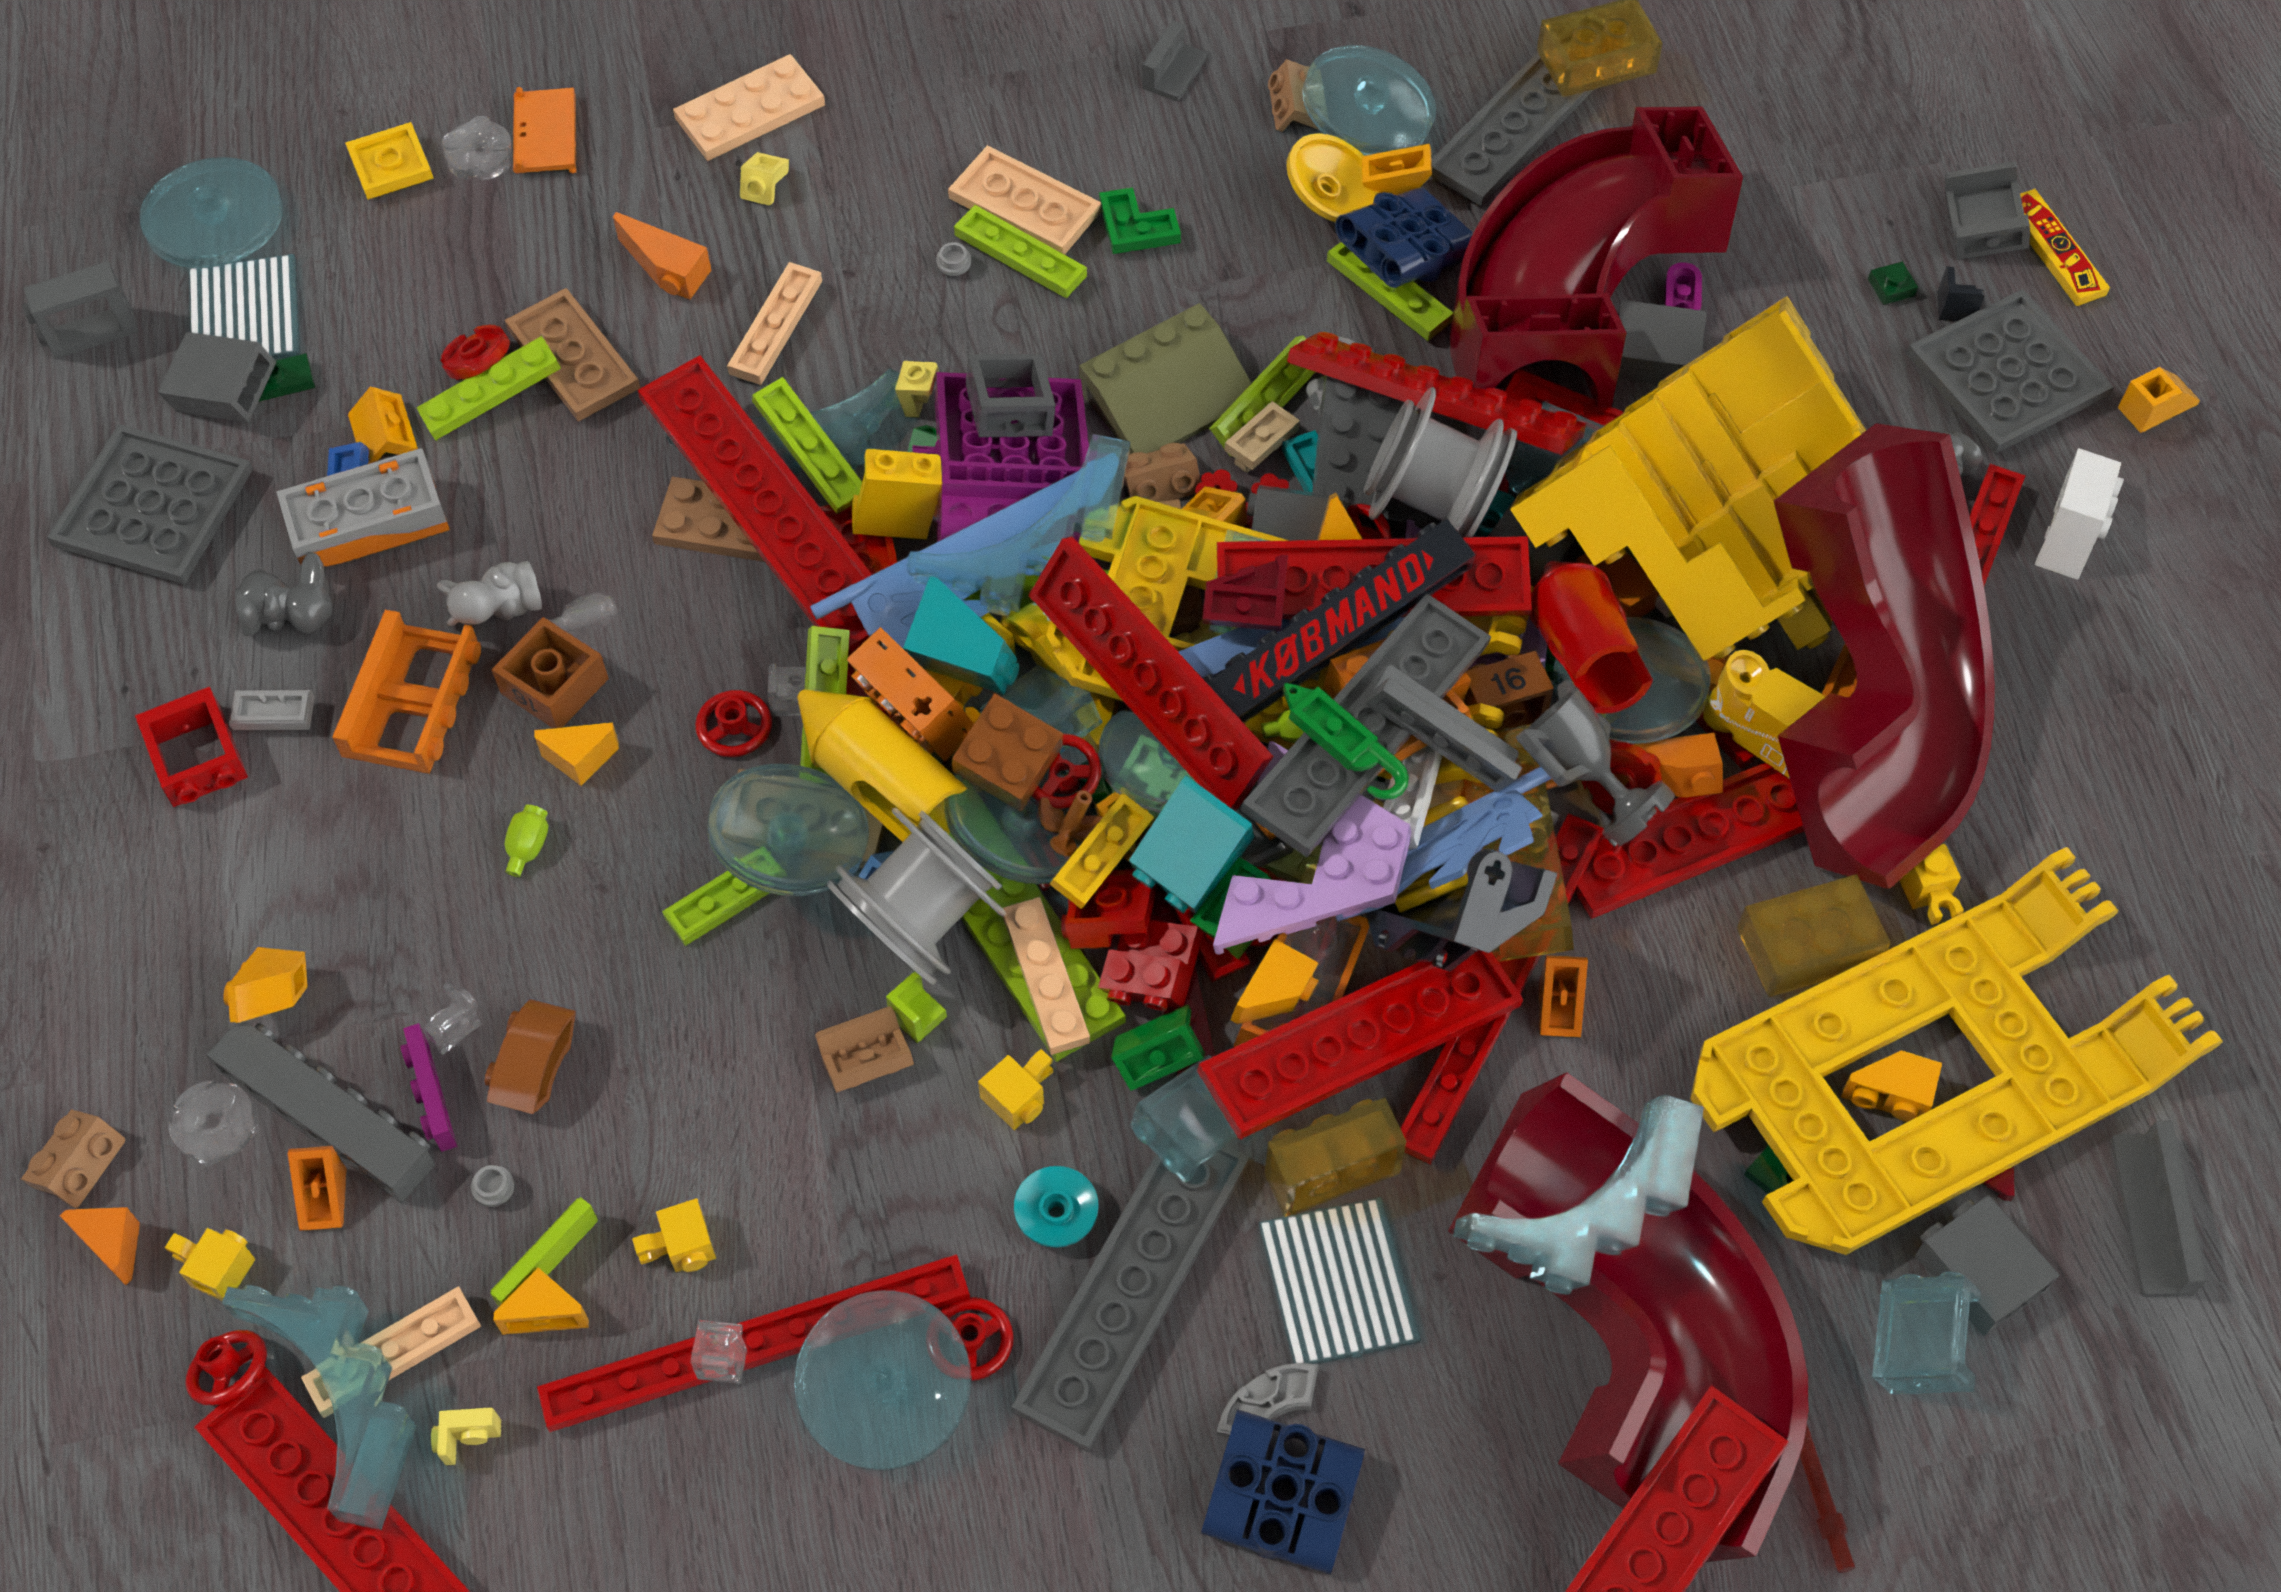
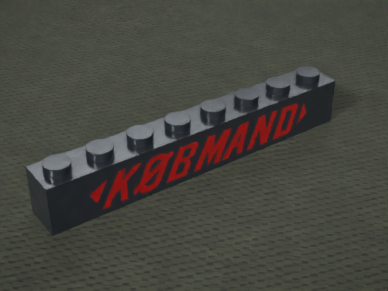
(1342, 620)

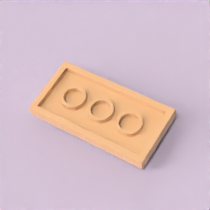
(749, 107)
(1025, 199)

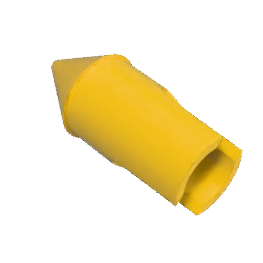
(875, 759)

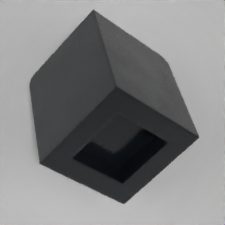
(1957, 300)

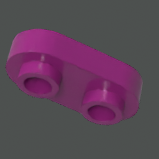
(1689, 293)

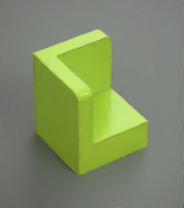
(915, 1008)

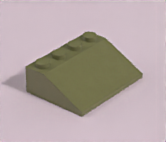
(1165, 381)

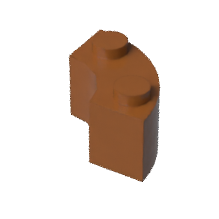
(530, 1056)

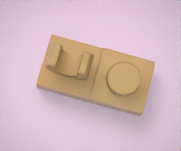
(1261, 436)

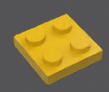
(389, 160)

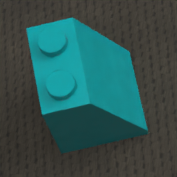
(957, 642)
(1191, 846)

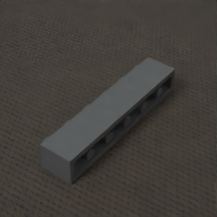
(322, 1109)

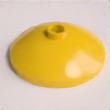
(1328, 175)

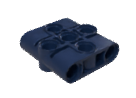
(1404, 237)
(1335, 1477)

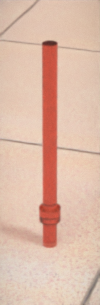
(1830, 1524)

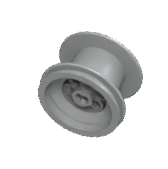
(1439, 467)
(918, 894)

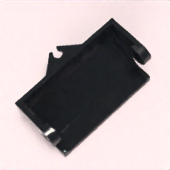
(1481, 916)

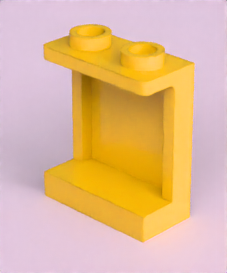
(897, 494)

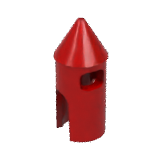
(1589, 635)

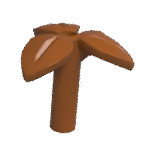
(1072, 825)

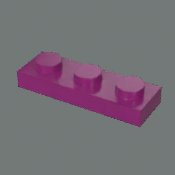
(427, 1088)

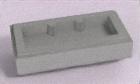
(271, 710)

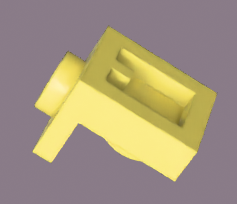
(760, 176)
(915, 385)
(466, 1425)

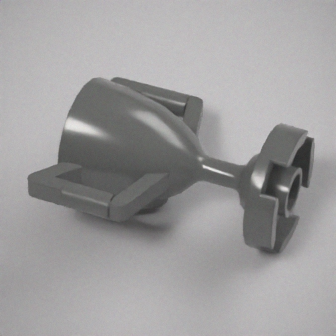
(1574, 745)

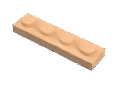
(774, 323)
(1045, 976)
(410, 1340)

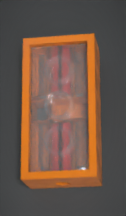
(1336, 950)

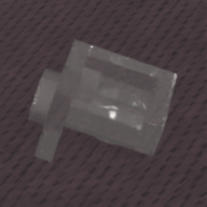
(453, 1023)

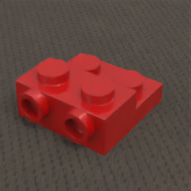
(1116, 907)
(1152, 966)

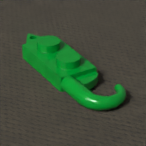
(1343, 736)

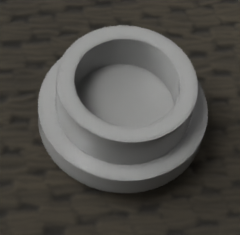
(953, 259)
(492, 1185)

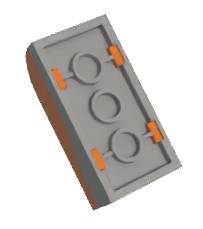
(363, 509)

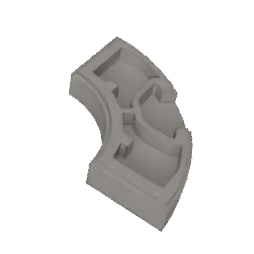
(1272, 1394)

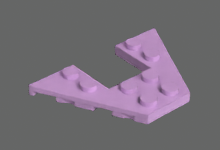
(1355, 871)

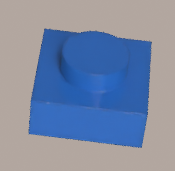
(347, 457)

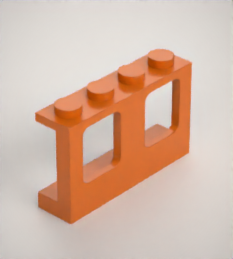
(382, 691)

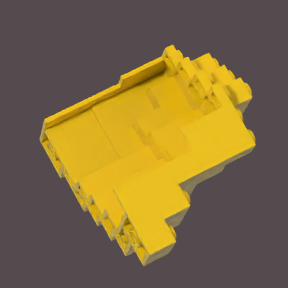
(1695, 483)

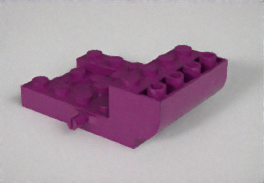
(996, 472)

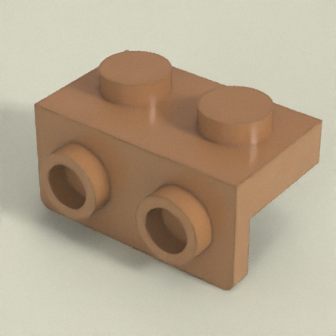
(1286, 95)
(1162, 473)
(863, 1049)
(74, 1157)

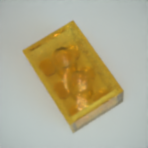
(1599, 46)
(1811, 934)
(1334, 1156)

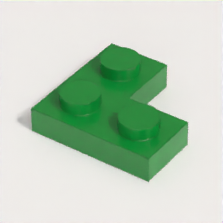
(1133, 230)

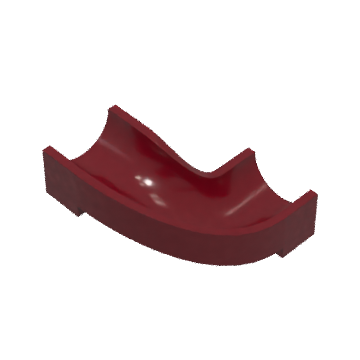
(1573, 228)
(1903, 581)
(1673, 1312)

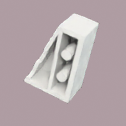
(2081, 513)

